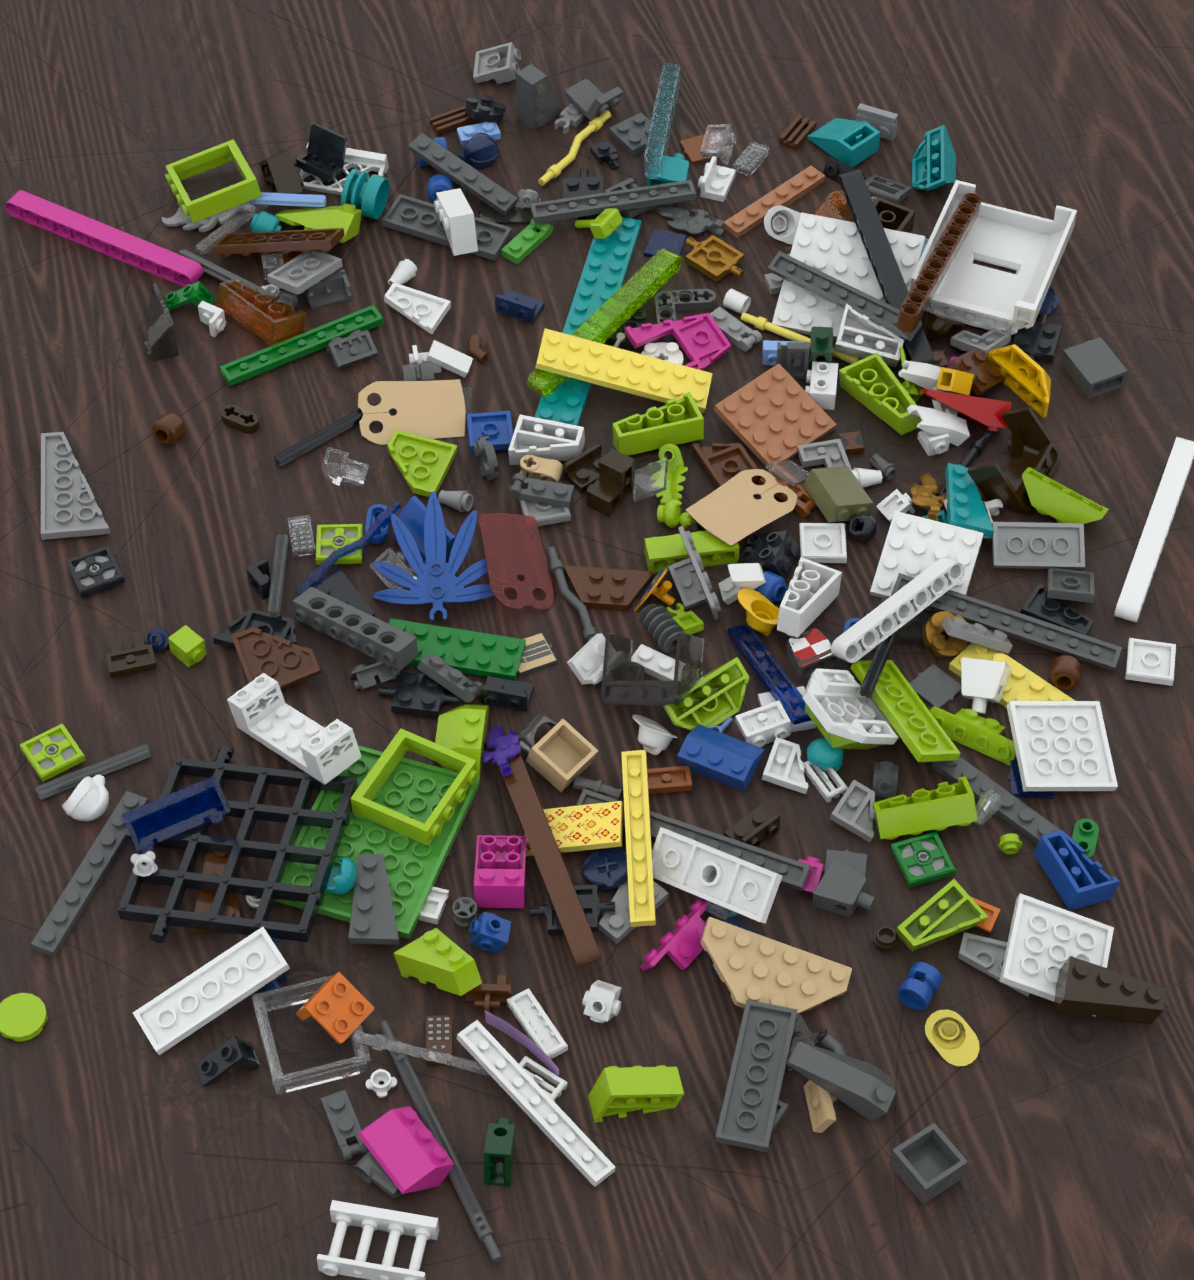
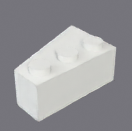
(864, 338)

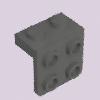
(591, 99)

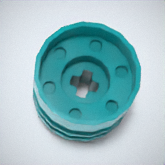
(366, 193)

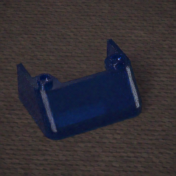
(175, 814)

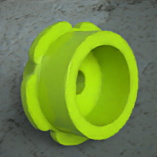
(1009, 843)

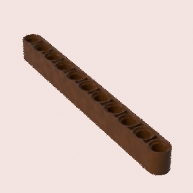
(938, 263)
(551, 864)

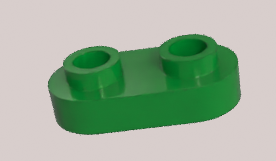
(1086, 838)

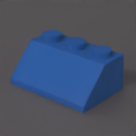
(413, 518)
(720, 757)

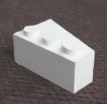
(457, 221)
(545, 440)

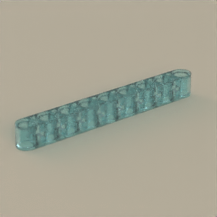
(662, 121)

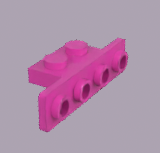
(684, 942)

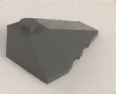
(846, 1078)

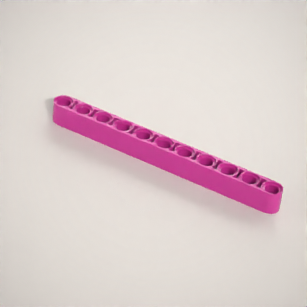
(104, 238)

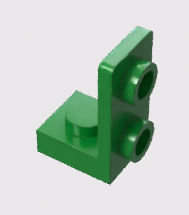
(190, 293)

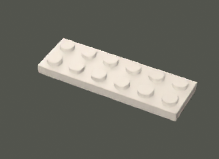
(211, 990)

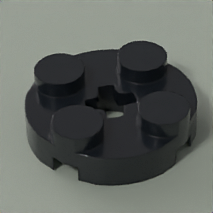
(485, 108)

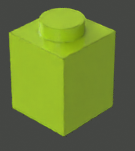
(187, 646)

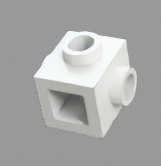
(602, 1001)

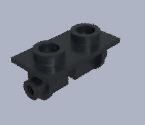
(834, 168)

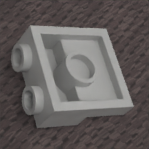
(497, 63)

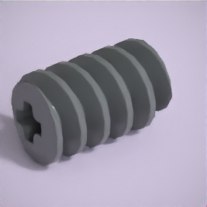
(660, 626)

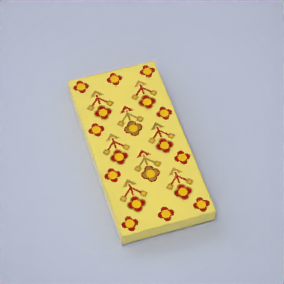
(585, 826)

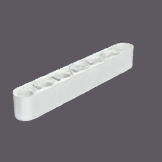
(898, 610)

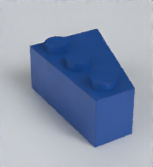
(1072, 873)

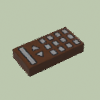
(439, 1035)

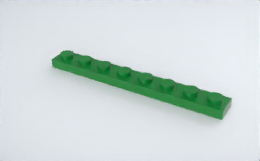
(299, 345)

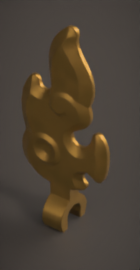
(925, 496)

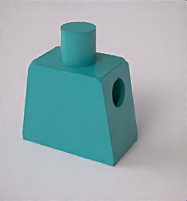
(675, 170)

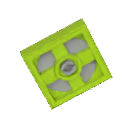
(336, 536)
(52, 752)

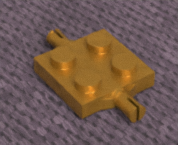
(714, 258)

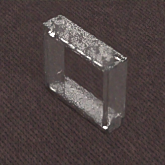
(291, 996)

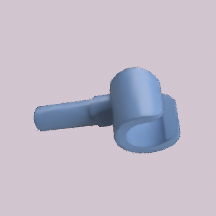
(723, 726)

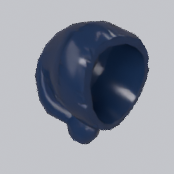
(480, 151)

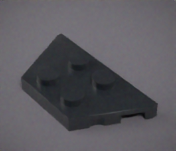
(280, 626)

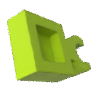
(688, 621)

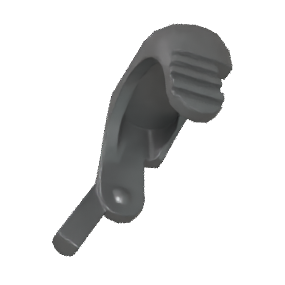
(526, 737)

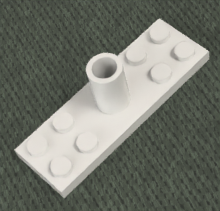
(714, 875)

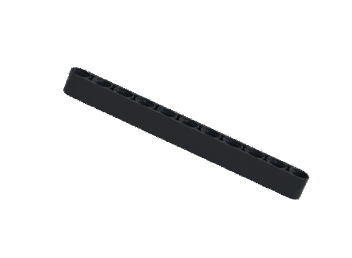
(881, 257)

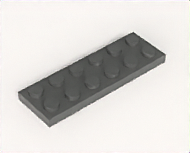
(421, 220)
(756, 1076)

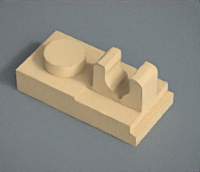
(819, 1106)

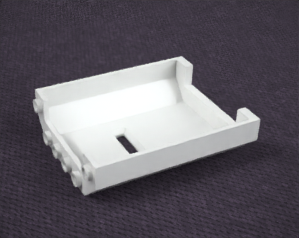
(1005, 239)

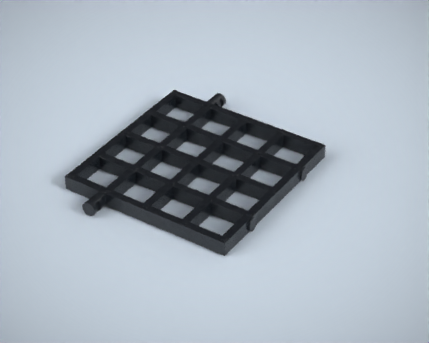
(241, 847)

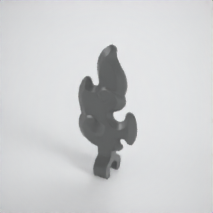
(692, 225)

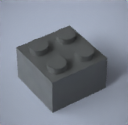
(928, 1163)

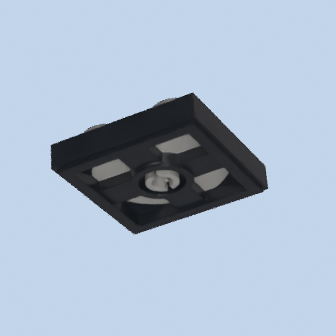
(95, 571)

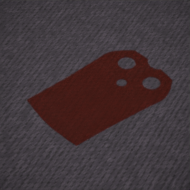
(513, 549)

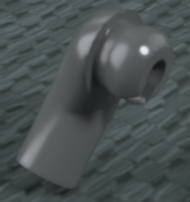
(833, 1045)

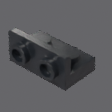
(507, 693)

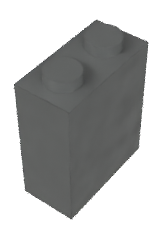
(1094, 367)

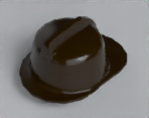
(937, 327)

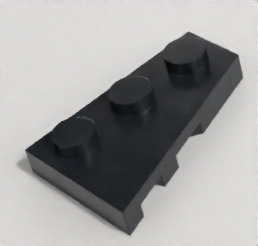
(1055, 612)

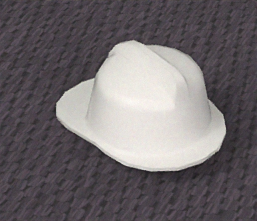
(782, 223)
(652, 735)

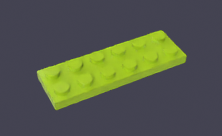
(908, 714)

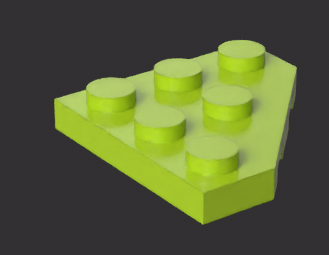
(421, 460)

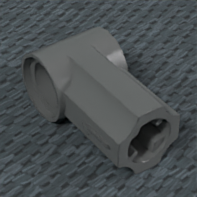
(371, 1171)

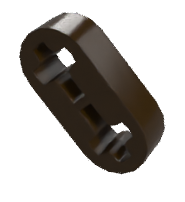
(239, 419)

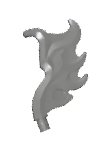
(209, 222)

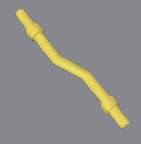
(555, 170)

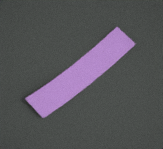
(522, 1039)

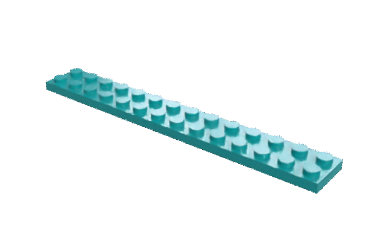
(600, 279)

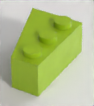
(941, 917)
(438, 961)

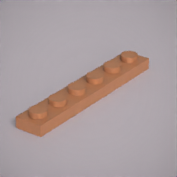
(782, 195)

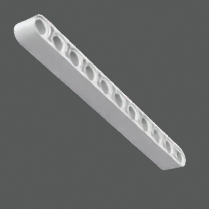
(1155, 531)

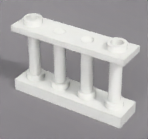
(370, 1220)

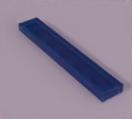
(769, 672)

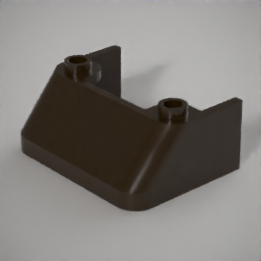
(1030, 448)

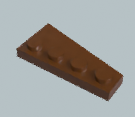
(215, 865)

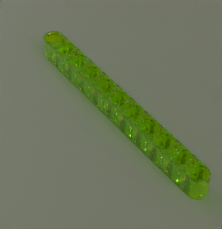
(615, 311)

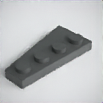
(372, 904)

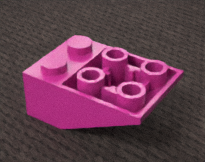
(500, 871)

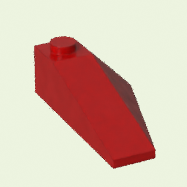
(978, 409)

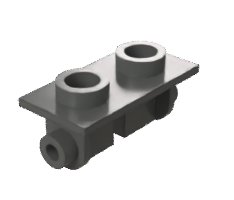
(365, 674)

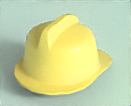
(952, 1037)

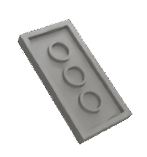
(1038, 545)

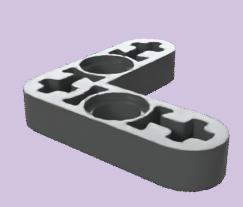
(674, 304)

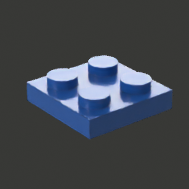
(494, 424)

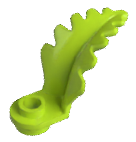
(674, 477)

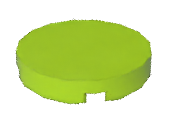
(22, 1016)

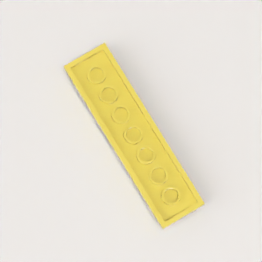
(621, 369)

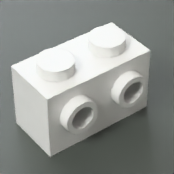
(823, 384)

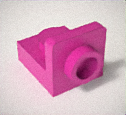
(815, 874)

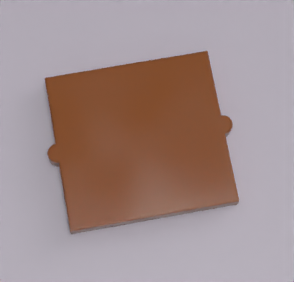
(692, 149)

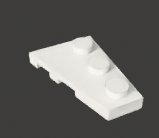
(418, 306)

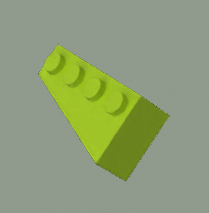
(880, 391)
(673, 423)
(926, 810)

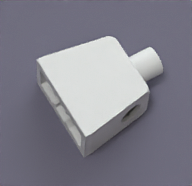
(983, 681)

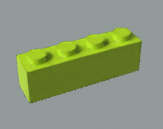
(668, 550)

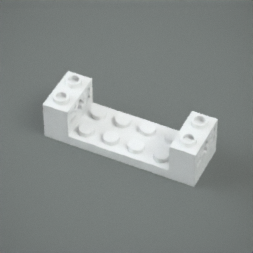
(303, 742)

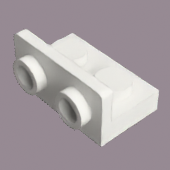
(716, 181)
(589, 661)
(764, 724)

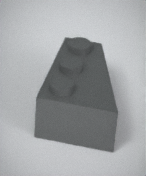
(535, 98)

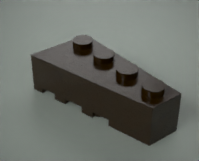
(1102, 992)

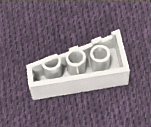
(808, 596)

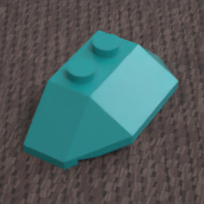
(934, 161)

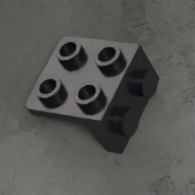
(324, 153)
(771, 550)

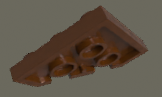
(274, 657)

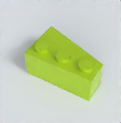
(635, 1089)

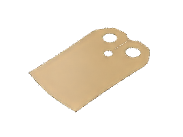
(422, 408)
(734, 513)

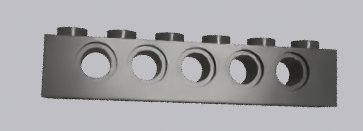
(355, 628)

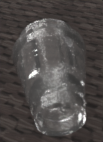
(987, 805)

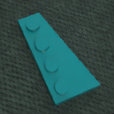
(964, 501)

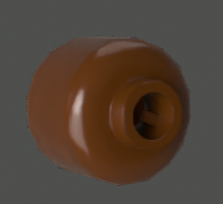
(168, 428)
(1065, 672)

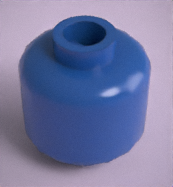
(438, 184)
(774, 588)

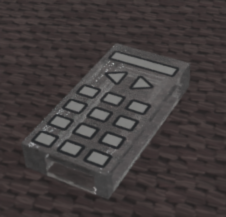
(751, 158)
(301, 535)

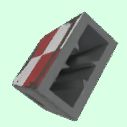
(810, 652)

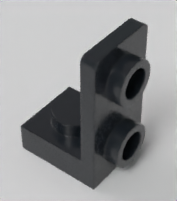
(231, 1053)

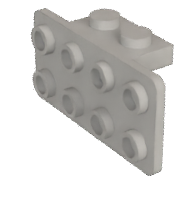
(691, 583)

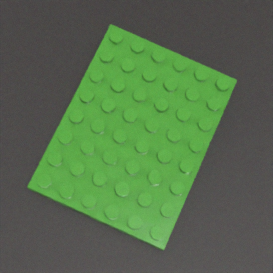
(410, 865)

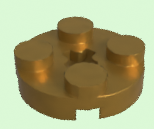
(932, 637)

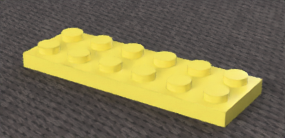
(1021, 683)

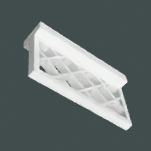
(354, 158)

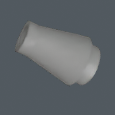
(458, 500)

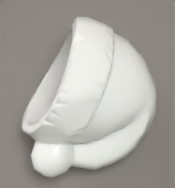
(88, 799)

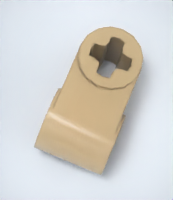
(541, 468)

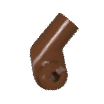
(474, 348)

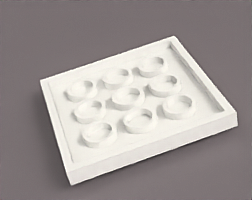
(918, 543)
(1061, 746)
(1043, 941)

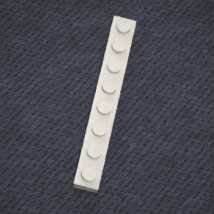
(536, 1103)

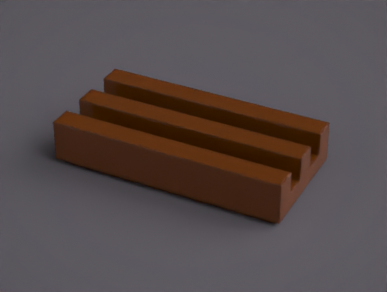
(450, 120)
(794, 130)

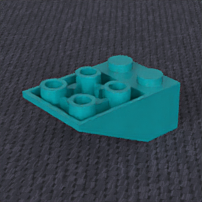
(847, 140)

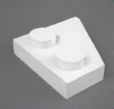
(785, 766)

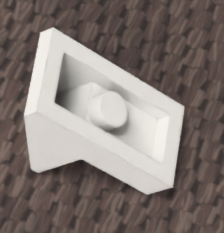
(741, 576)

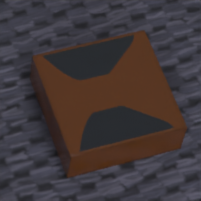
(852, 442)

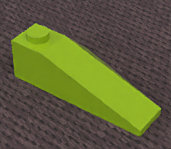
(341, 216)

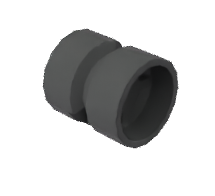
(423, 372)

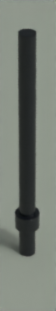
(975, 449)

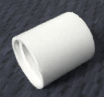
(736, 301)

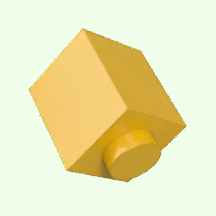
(954, 381)

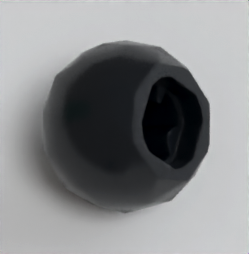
(862, 527)

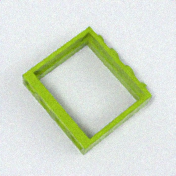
(221, 199)
(402, 742)

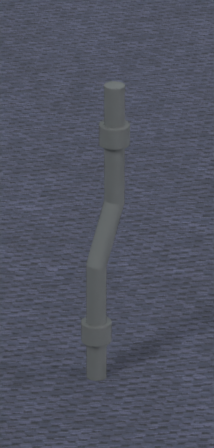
(557, 569)

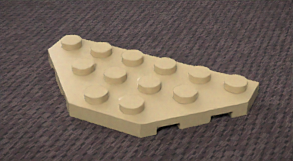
(770, 970)

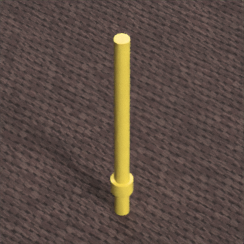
(763, 324)

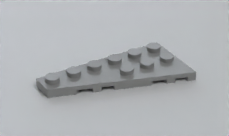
(66, 498)

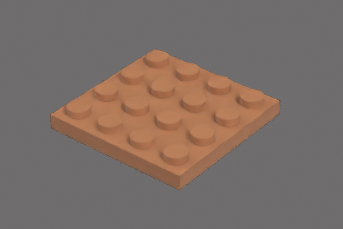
(774, 416)

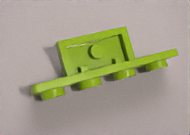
(976, 733)

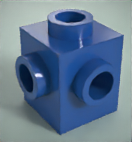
(489, 932)

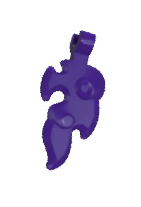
(506, 748)

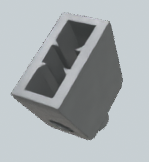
(842, 890)

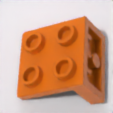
(337, 1007)

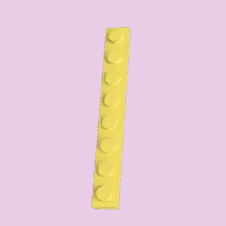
(638, 839)

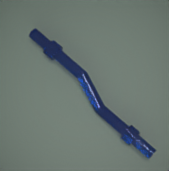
(382, 520)

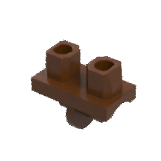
(490, 994)

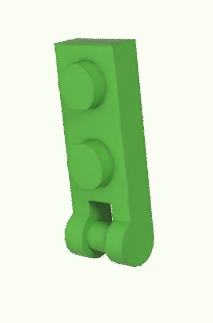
(526, 241)

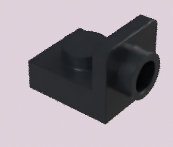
(258, 577)

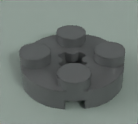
(487, 456)

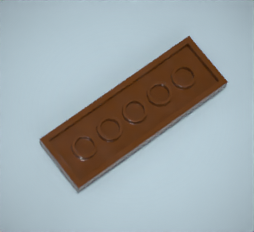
(275, 241)

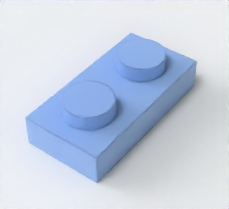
(466, 133)

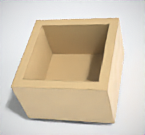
(561, 755)

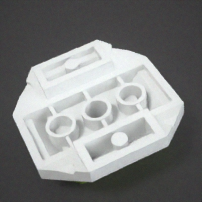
(843, 714)

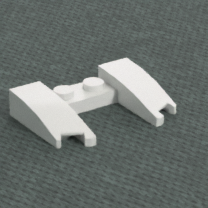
(941, 418)

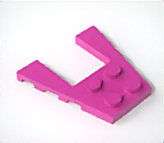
(696, 335)

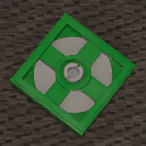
(922, 859)

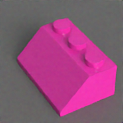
(407, 1150)

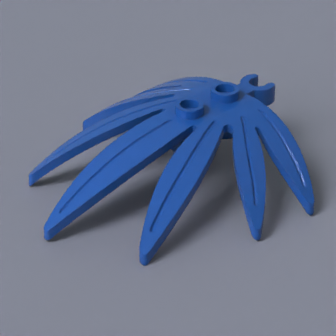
(436, 578)

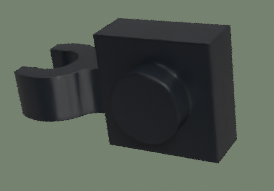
(606, 153)

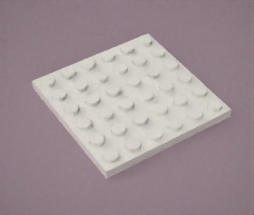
(838, 251)

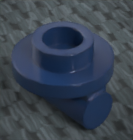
(158, 638)

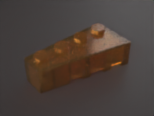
(260, 312)

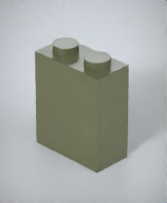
(837, 493)

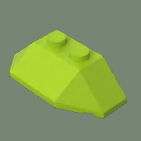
(1059, 501)
(712, 698)
(464, 731)

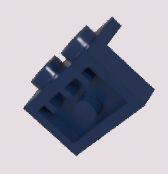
(519, 306)

